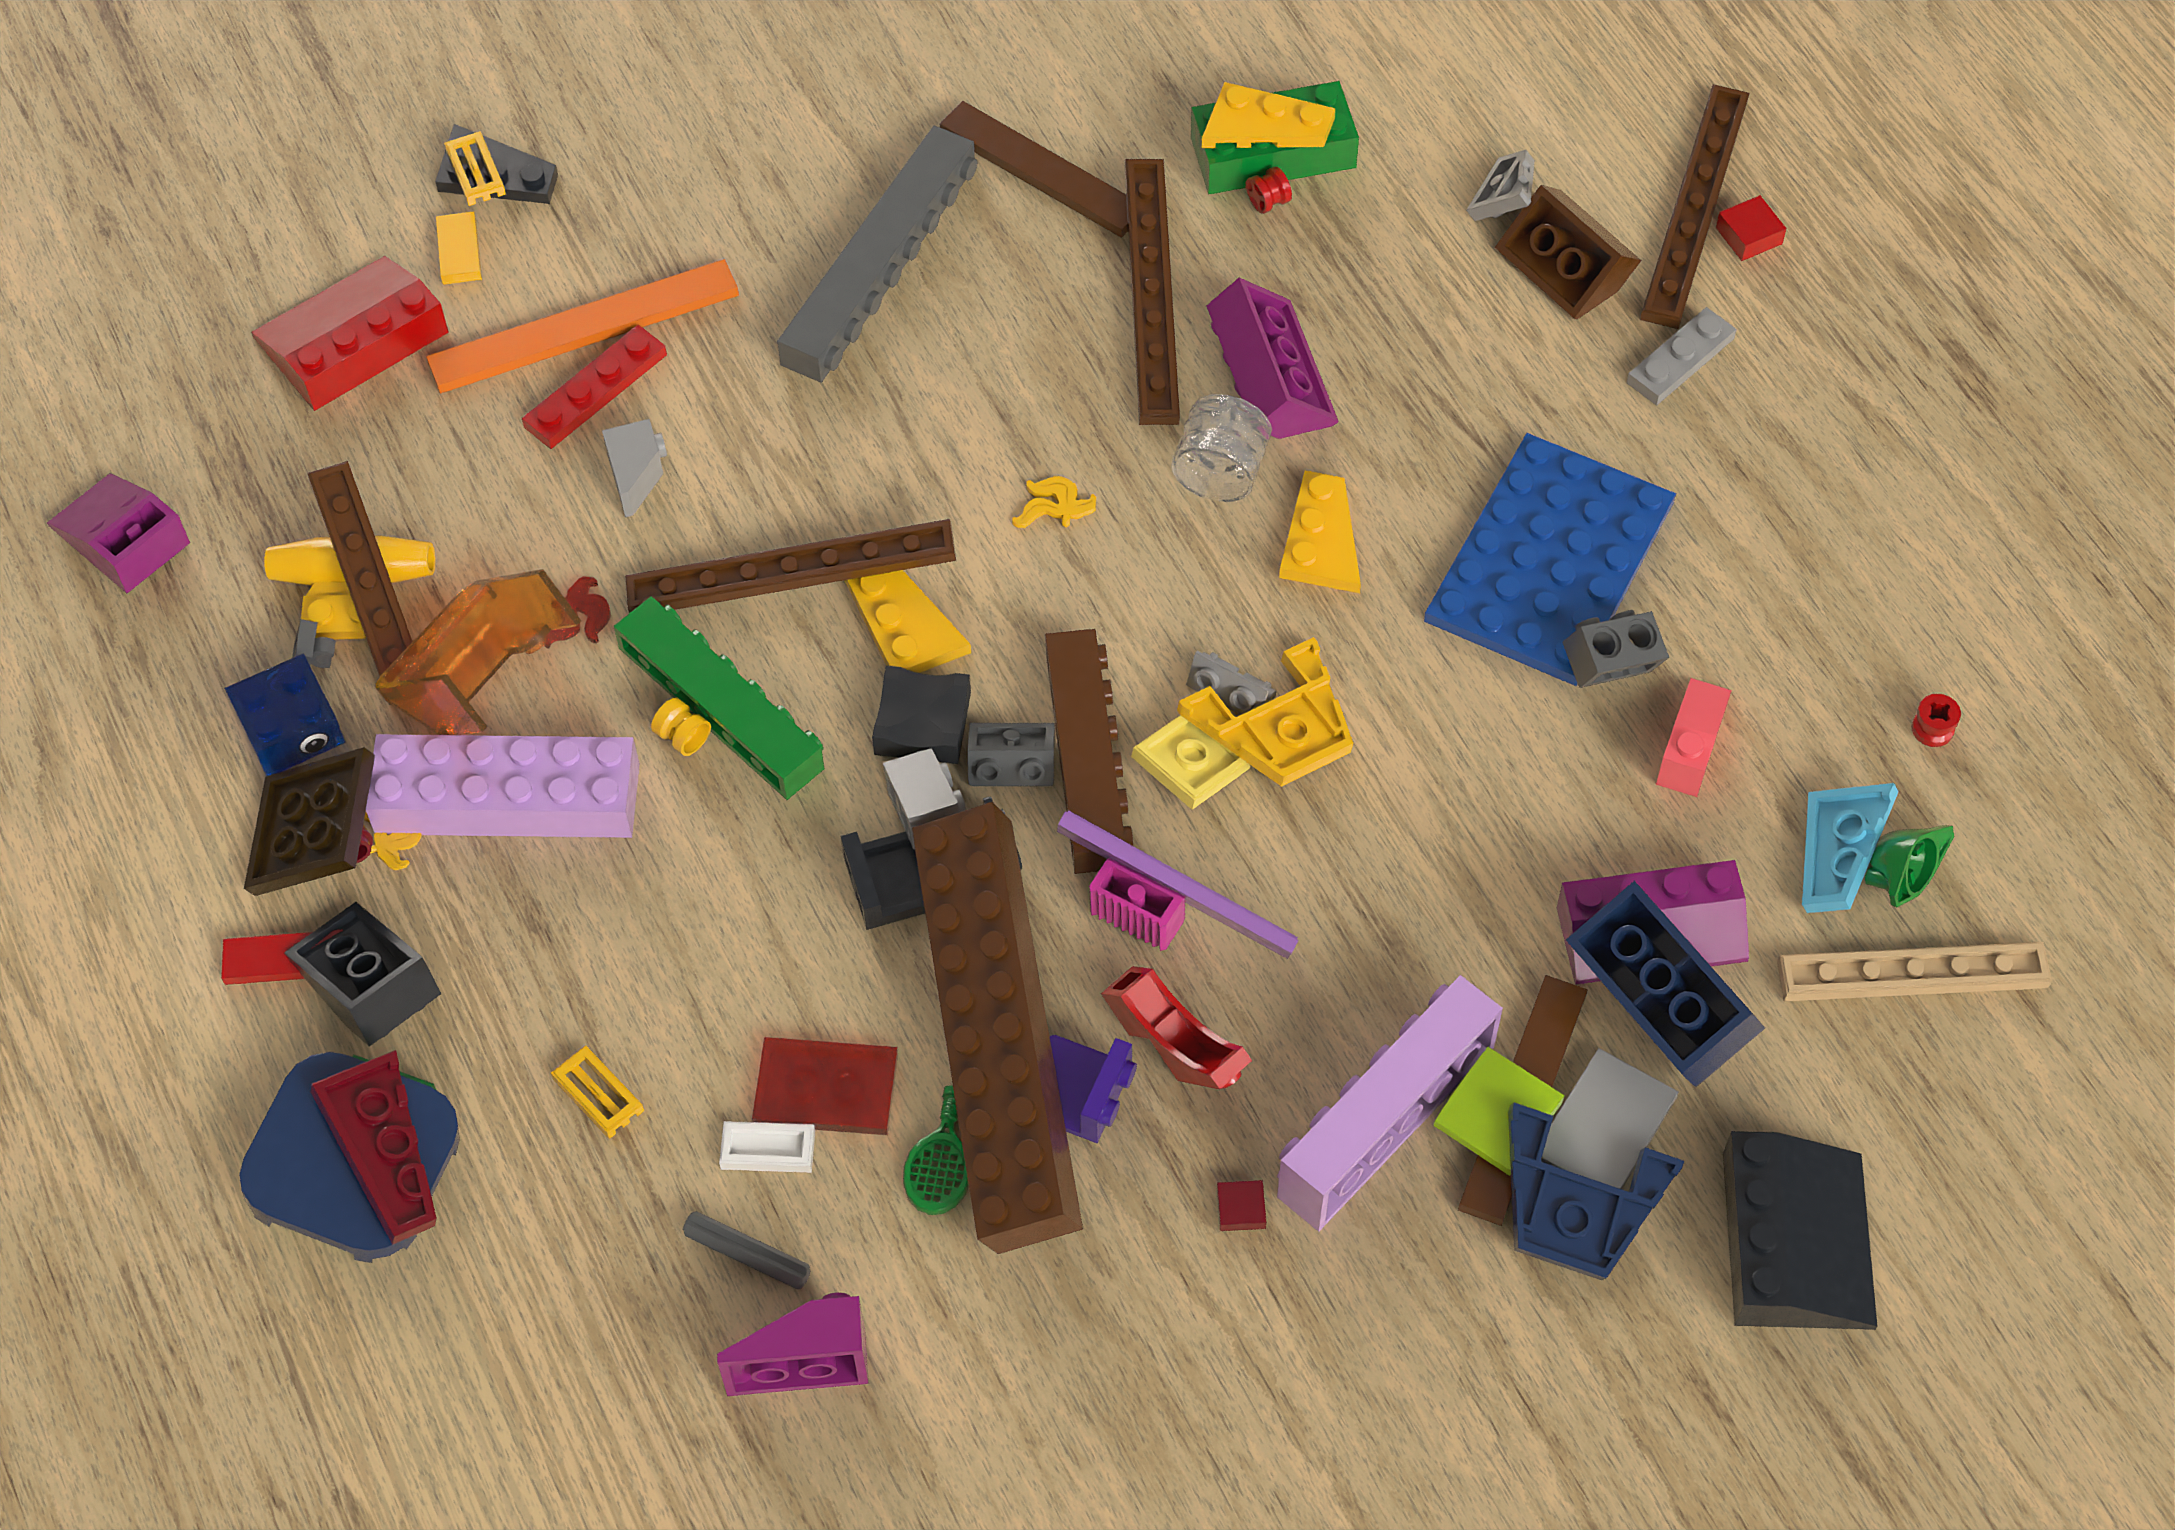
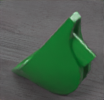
(1907, 861)

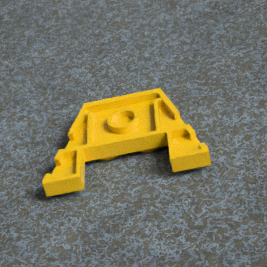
(1287, 733)

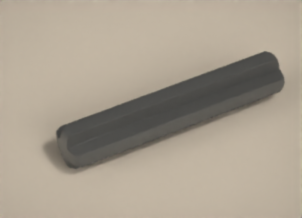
(746, 1250)

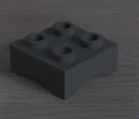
(921, 714)

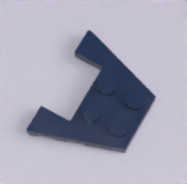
(1572, 1216)

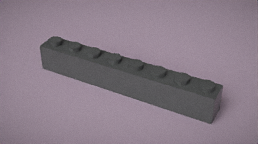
(877, 254)

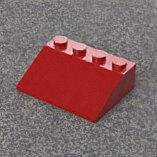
(352, 331)

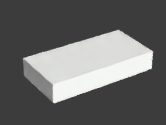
(767, 1146)

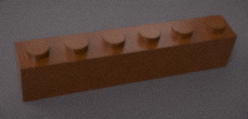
(1085, 738)

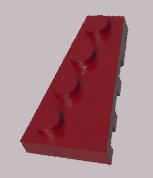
(376, 1134)

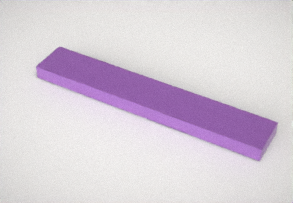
(1196, 894)

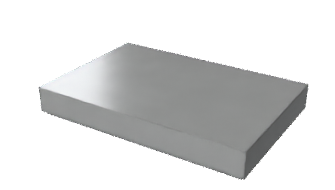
(1607, 1121)

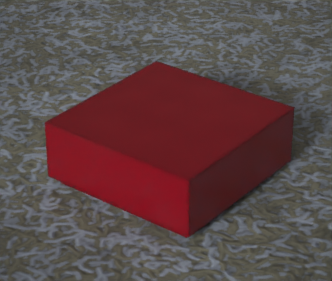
(1241, 1205)

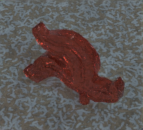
(592, 605)

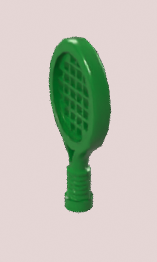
(927, 1144)

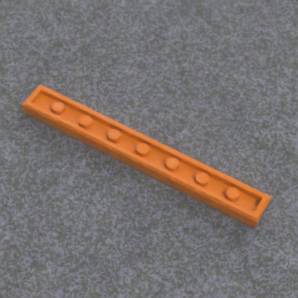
(582, 326)

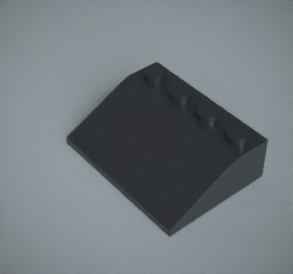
(1797, 1233)

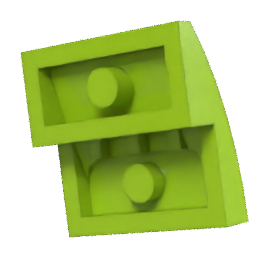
(1480, 1106)

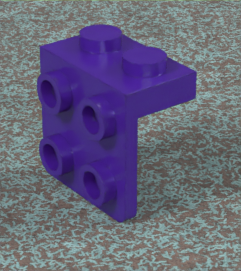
(1091, 1084)

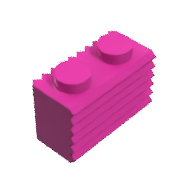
(1136, 904)

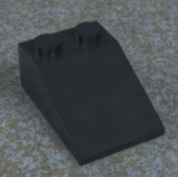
(364, 973)

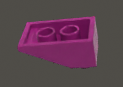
(803, 1350)

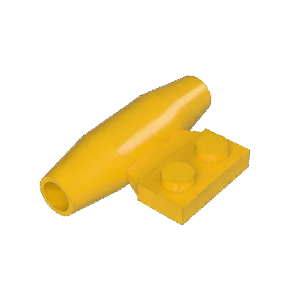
(329, 600)

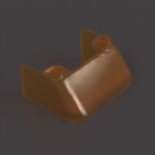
(468, 646)

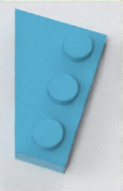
(1841, 842)

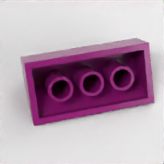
(1271, 358)
(1699, 899)

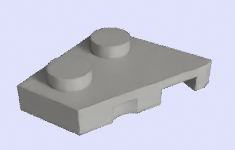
(1505, 187)

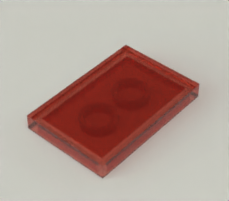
(826, 1085)

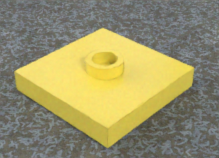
(1188, 761)

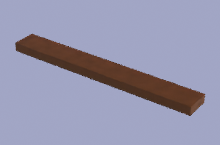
(1694, 207)
(1151, 292)
(794, 566)

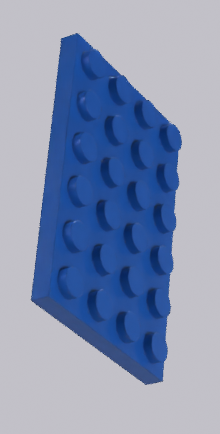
(1548, 554)

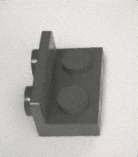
(1011, 754)

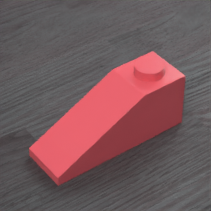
(1693, 737)

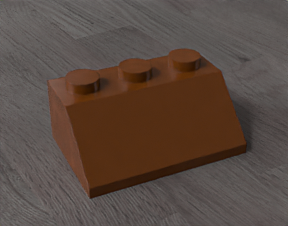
(1567, 252)

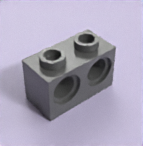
(1617, 654)

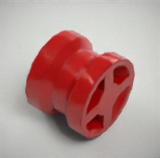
(1269, 190)
(1939, 730)

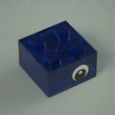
(285, 715)

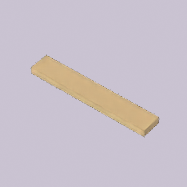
(1914, 971)

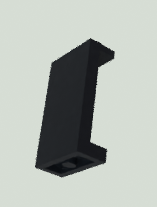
(886, 877)

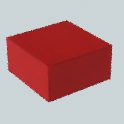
(1751, 228)

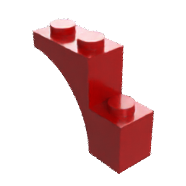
(1183, 1042)

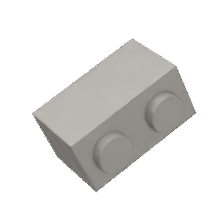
(921, 790)

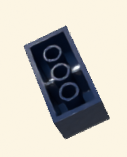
(1665, 984)

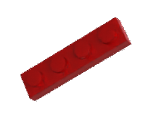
(594, 386)

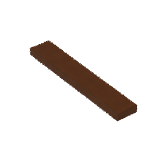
(1040, 168)
(361, 563)
(1540, 1054)

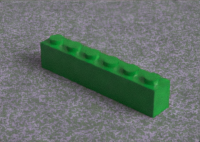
(711, 687)

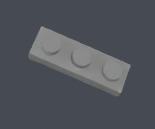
(1681, 356)

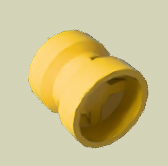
(684, 729)

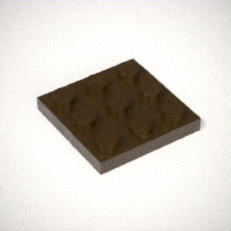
(310, 822)

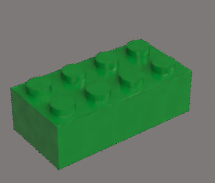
(1229, 167)

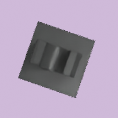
(316, 650)

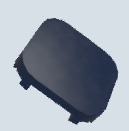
(302, 1177)

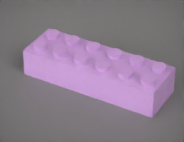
(504, 785)
(1387, 1102)

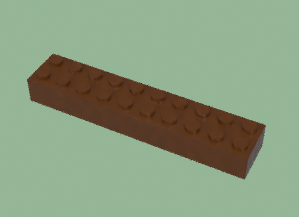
(996, 1030)

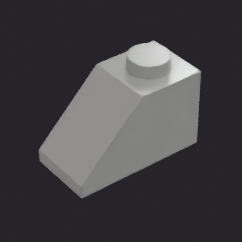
(635, 461)

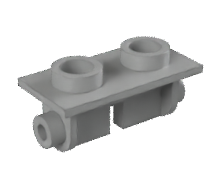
(1236, 690)

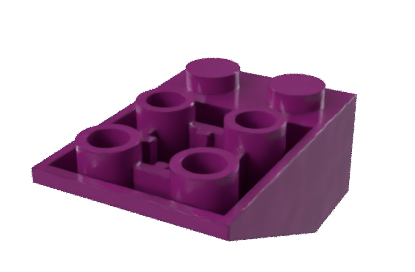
(121, 530)

